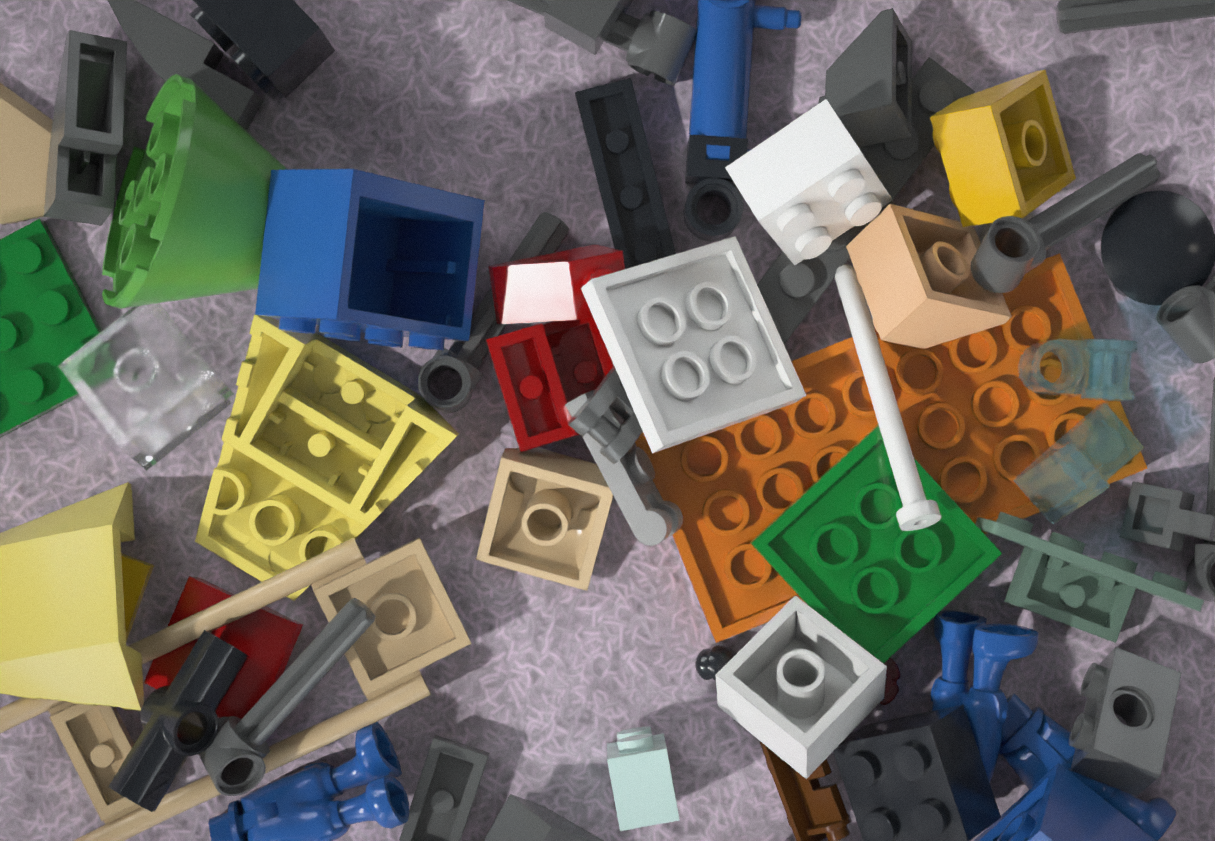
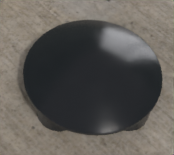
(1157, 246)

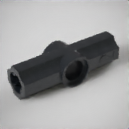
(178, 721)

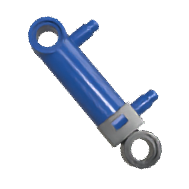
(722, 103)

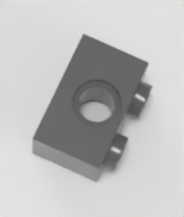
(1145, 697)

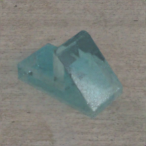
(1079, 464)

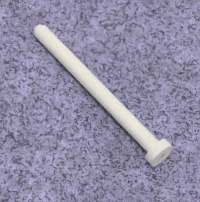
(916, 510)

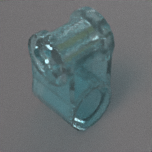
(1089, 368)

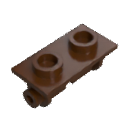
(810, 808)

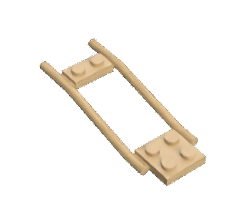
(410, 631)

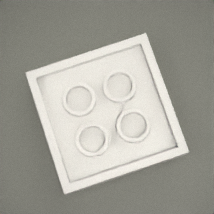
(693, 343)

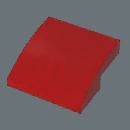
(543, 371)
(262, 635)

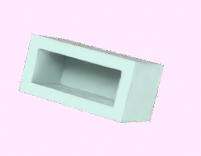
(641, 779)

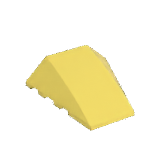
(311, 452)
(67, 606)

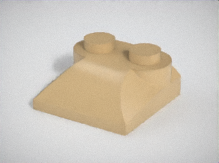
(546, 516)

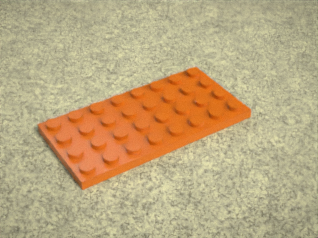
(962, 416)

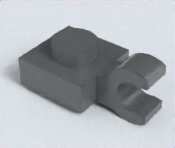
(1164, 517)

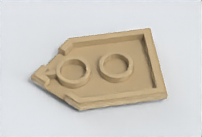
(23, 158)

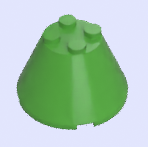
(188, 205)

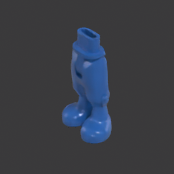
(992, 649)
(1037, 743)
(304, 804)

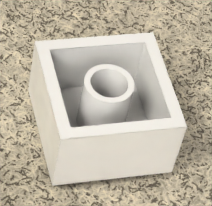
(809, 184)
(800, 686)

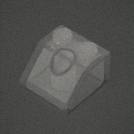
(147, 383)

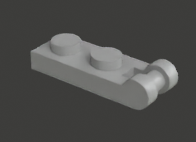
(633, 486)

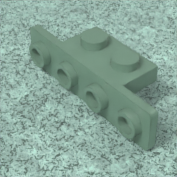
(1074, 588)

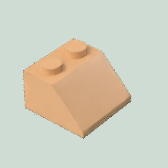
(921, 278)

